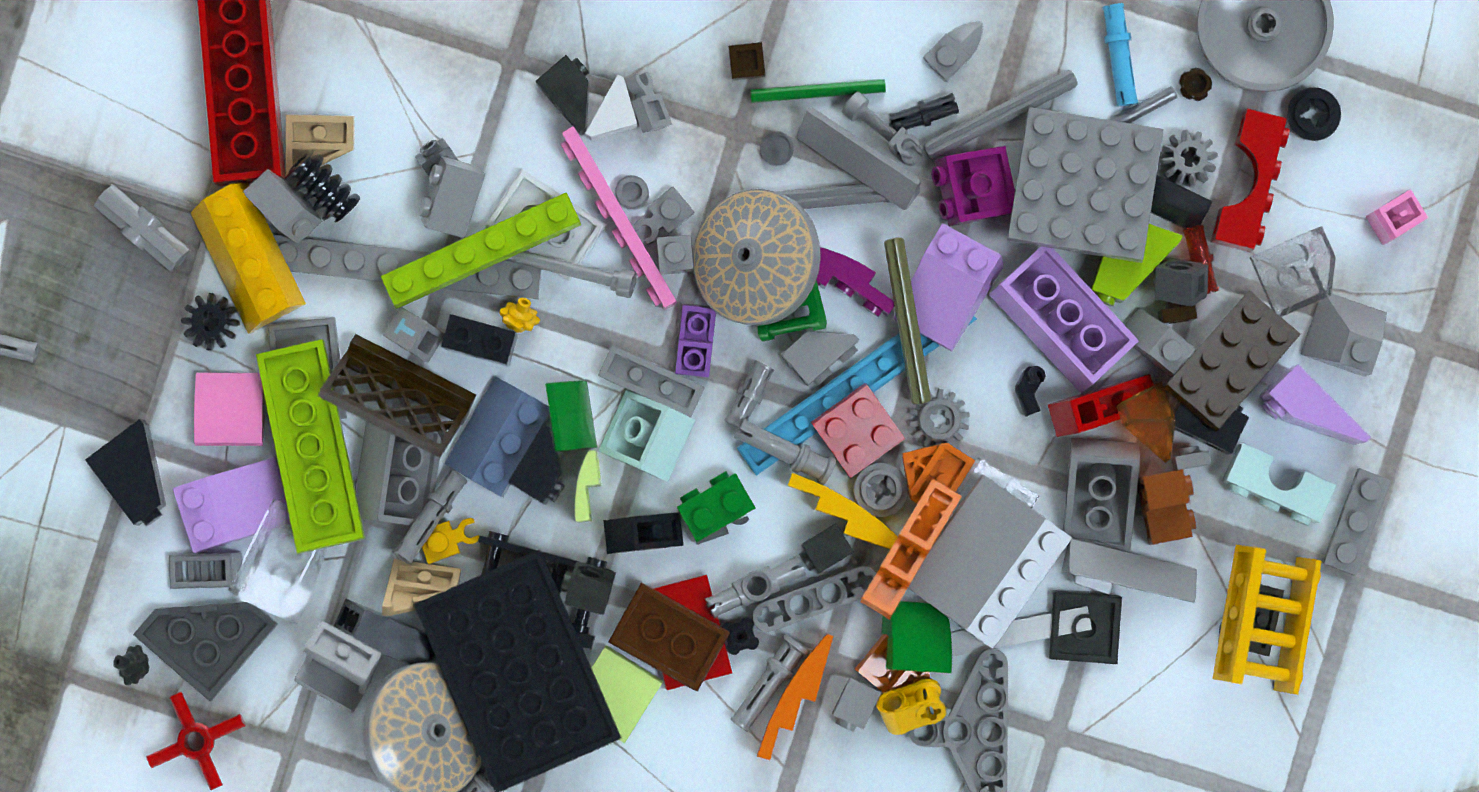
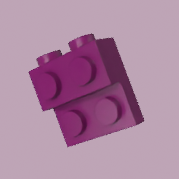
(974, 185)

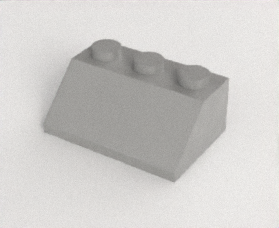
(394, 476)

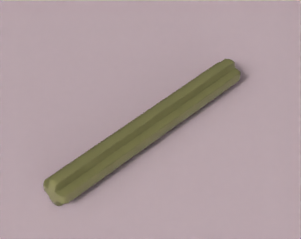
(907, 320)

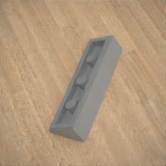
(858, 159)
(1130, 570)

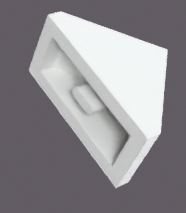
(614, 113)

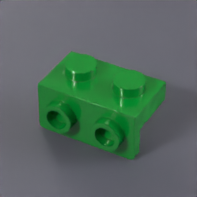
(716, 506)

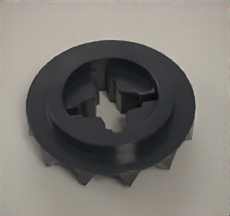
(1323, 102)

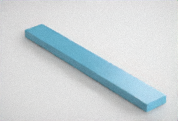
(795, 425)

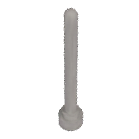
(621, 282)

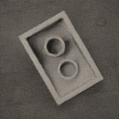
(1102, 492)

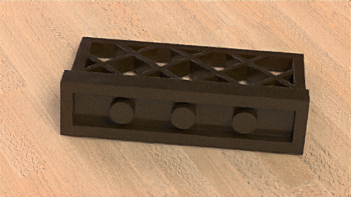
(405, 381)

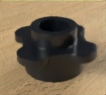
(749, 640)

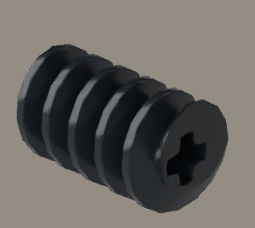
(322, 186)

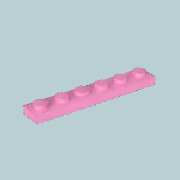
(610, 207)

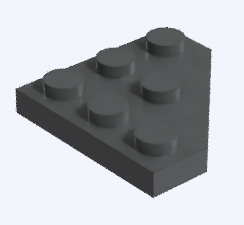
(206, 641)

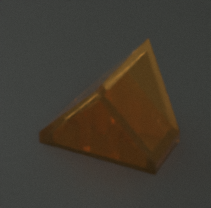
(1150, 419)

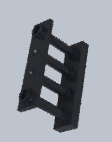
(498, 541)

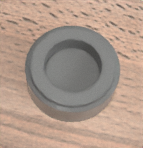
(632, 192)

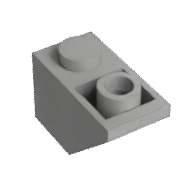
(816, 352)

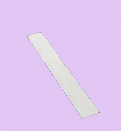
(1023, 631)

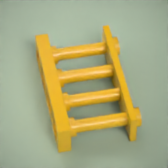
(1239, 616)

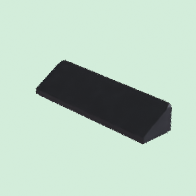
(1178, 204)

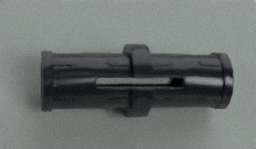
(924, 113)

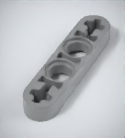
(814, 596)

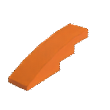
(910, 548)
(803, 685)

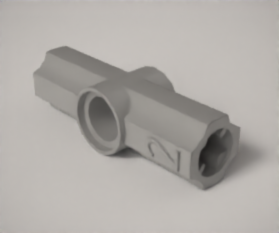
(142, 228)

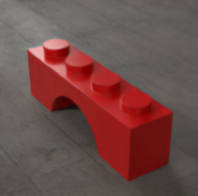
(1260, 139)

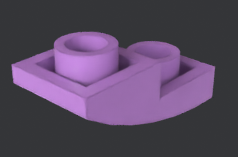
(695, 340)

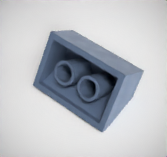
(498, 436)

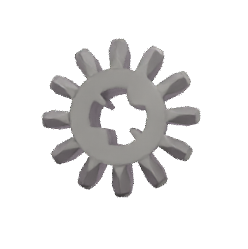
(1177, 162)

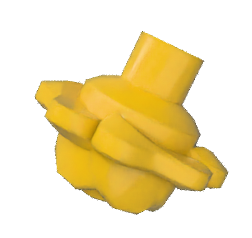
(519, 316)

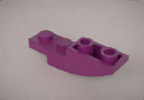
(852, 279)

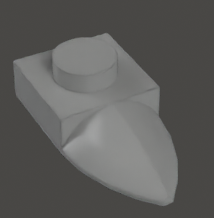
(954, 49)

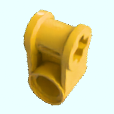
(909, 708)

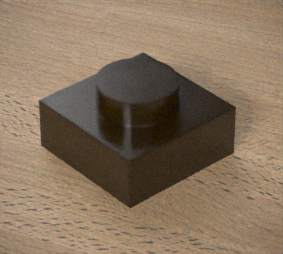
(747, 61)
(1177, 313)

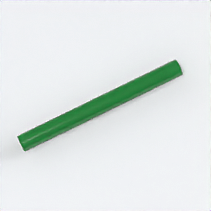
(817, 90)

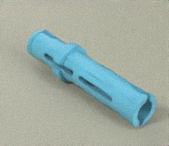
(1120, 55)

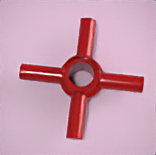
(182, 747)

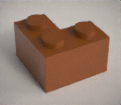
(1164, 506)

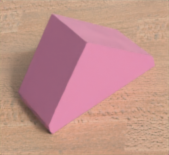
(1396, 217)

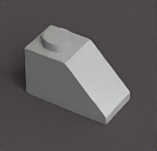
(283, 206)
(1159, 342)

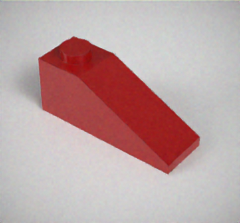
(1094, 407)

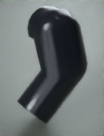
(1027, 387)

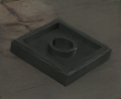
(1093, 645)

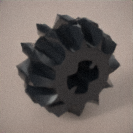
(219, 312)

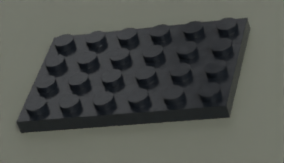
(517, 671)

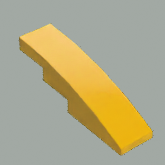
(859, 522)

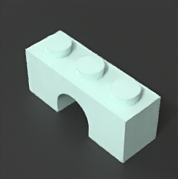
(1250, 474)

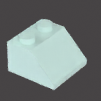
(647, 435)

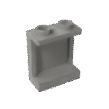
(337, 666)

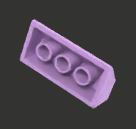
(1064, 318)

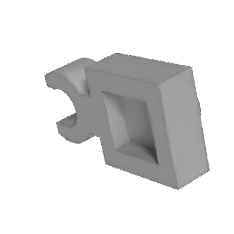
(648, 107)
(668, 212)

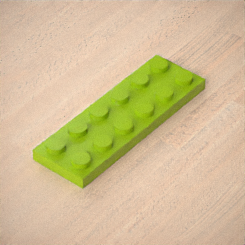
(310, 447)

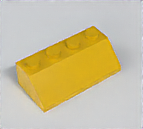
(247, 257)

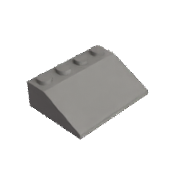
(988, 561)

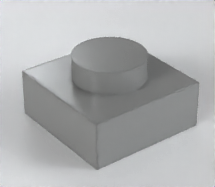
(1190, 458)

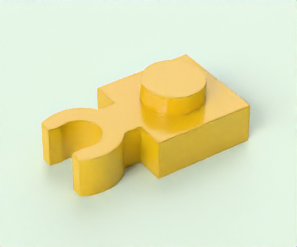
(444, 541)

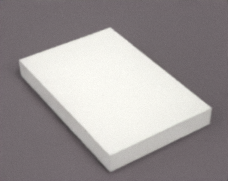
(570, 246)

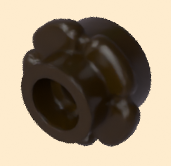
(1199, 76)

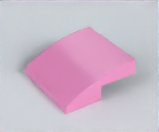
(228, 409)

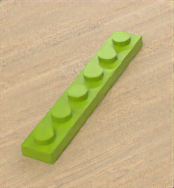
(481, 250)

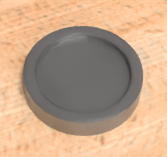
(777, 148)

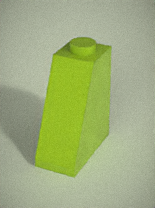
(1119, 278)

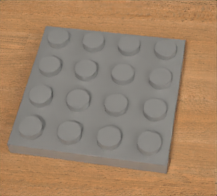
(1085, 184)

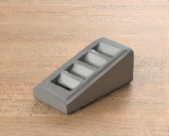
(230, 560)

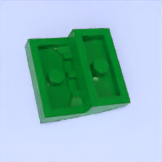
(571, 415)
(918, 639)

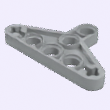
(975, 714)

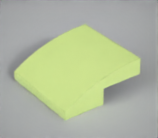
(588, 477)
(625, 688)

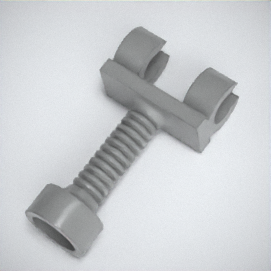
(898, 141)

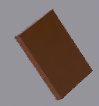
(669, 637)

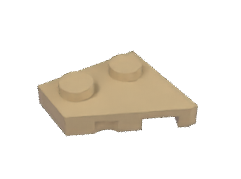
(325, 134)
(415, 583)

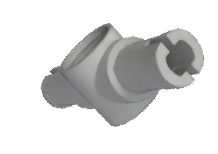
(770, 577)

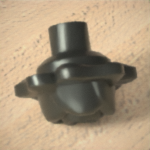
(132, 665)

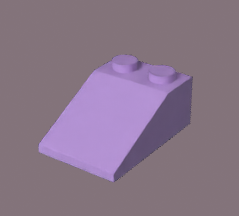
(952, 285)
(1305, 404)
(228, 504)

